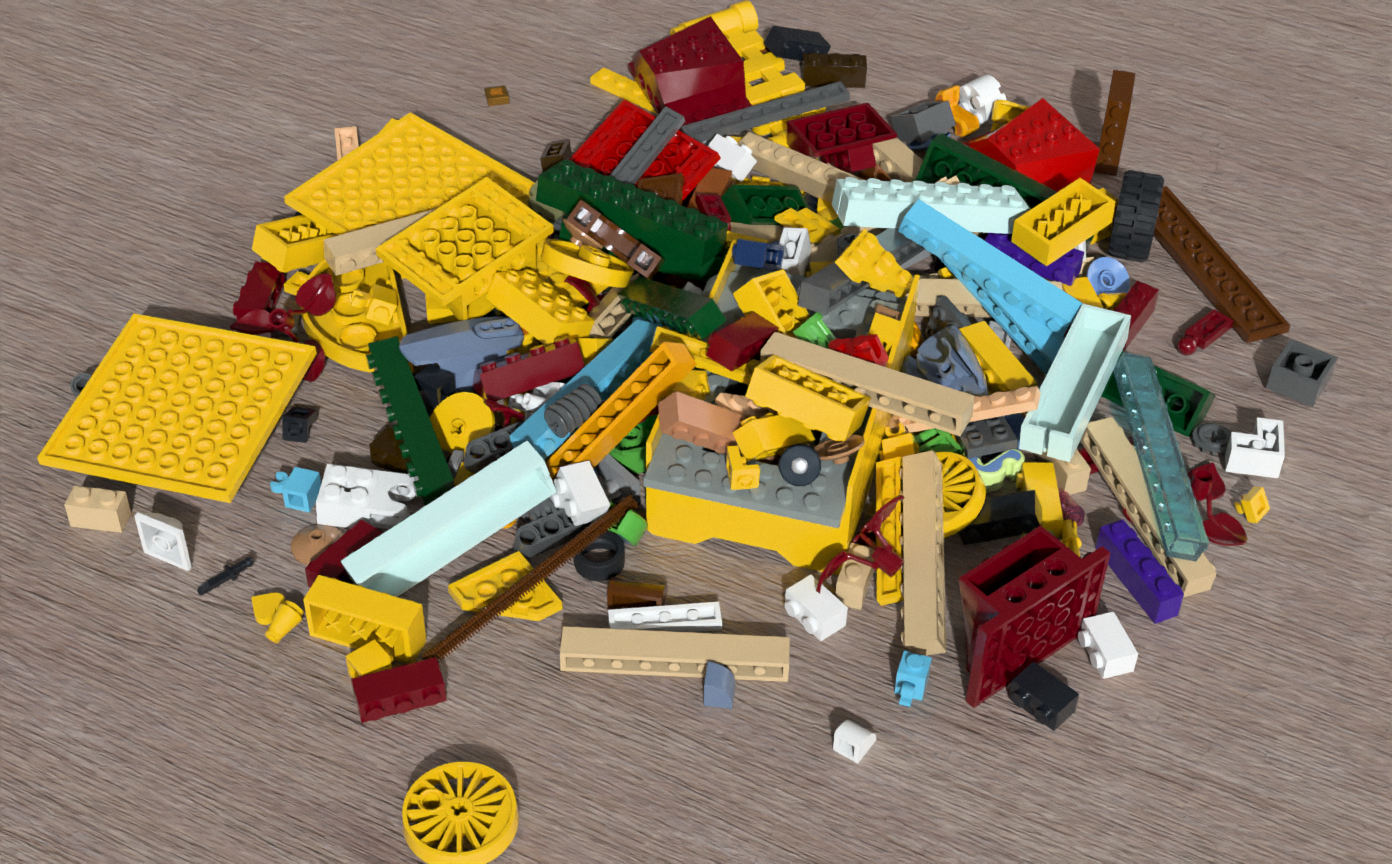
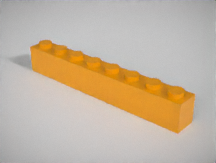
(625, 407)

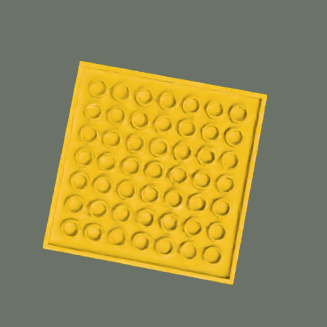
(398, 175)
(179, 407)

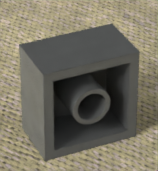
(923, 121)
(1301, 372)

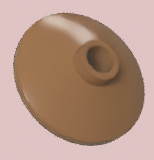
(579, 237)
(839, 450)
(313, 541)

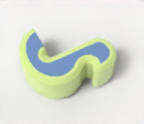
(998, 468)

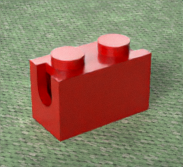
(862, 347)

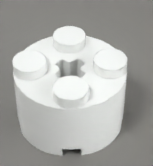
(979, 96)

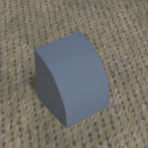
(719, 686)

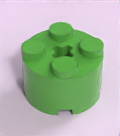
(632, 450)

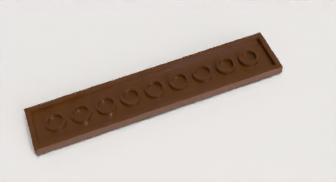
(1216, 272)

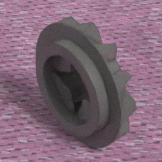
(1205, 431)

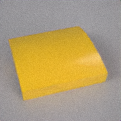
(817, 226)

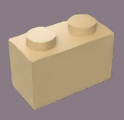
(98, 509)
(855, 577)

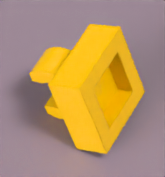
(1253, 504)

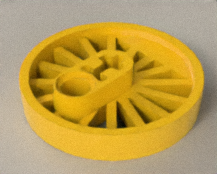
(586, 263)
(956, 489)
(460, 814)

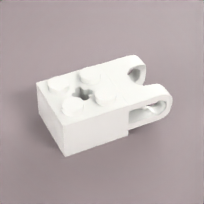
(364, 495)

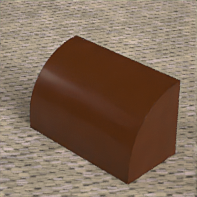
(634, 594)

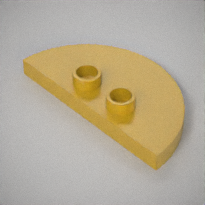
(344, 329)

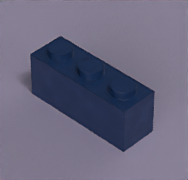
(758, 254)

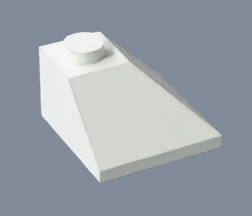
(163, 538)

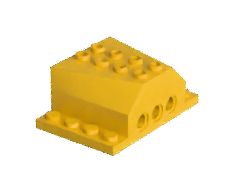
(464, 244)

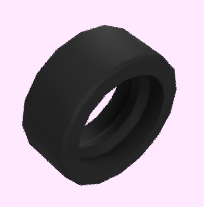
(602, 570)

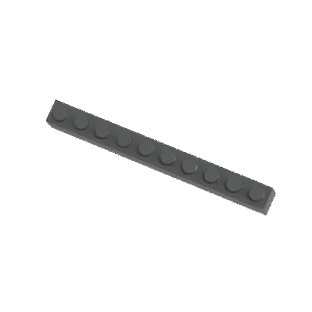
(833, 287)

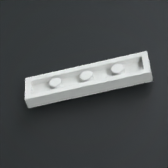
(671, 618)

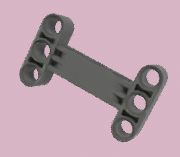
(539, 518)

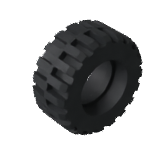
(1136, 216)

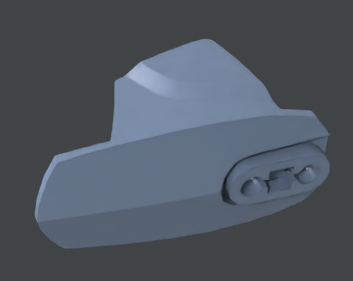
(463, 346)
(948, 362)

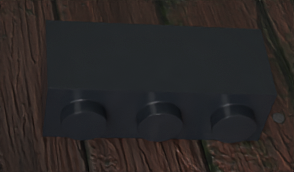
(793, 43)
(1004, 518)

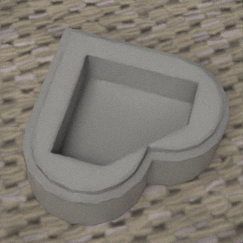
(455, 461)

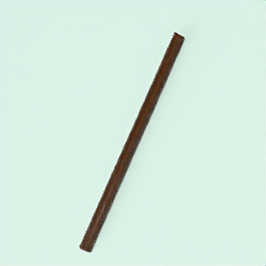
(527, 582)

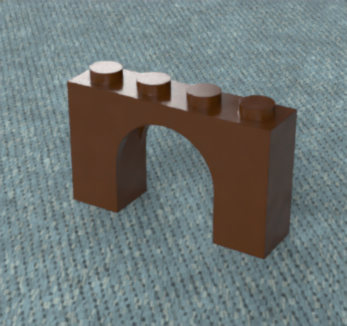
(1115, 122)
(615, 240)

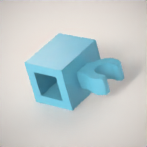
(299, 489)
(912, 677)

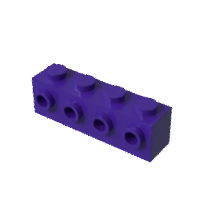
(1061, 270)
(1140, 572)

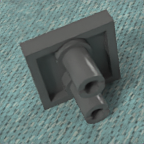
(943, 316)
(987, 437)

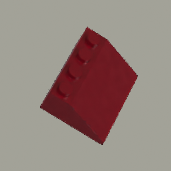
(838, 130)
(528, 370)

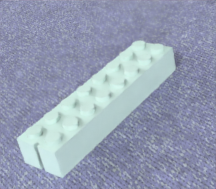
(887, 202)
(1075, 382)
(452, 523)

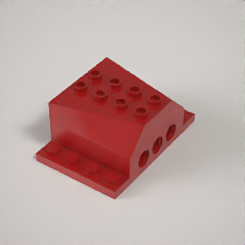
(620, 133)
(1041, 147)

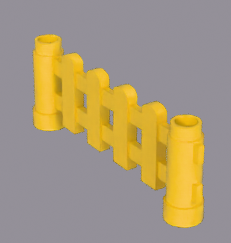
(740, 27)

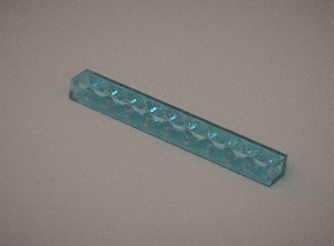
(1160, 458)

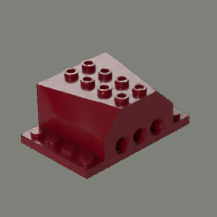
(692, 73)
(1025, 607)

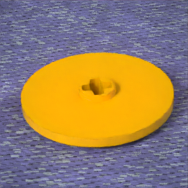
(462, 410)

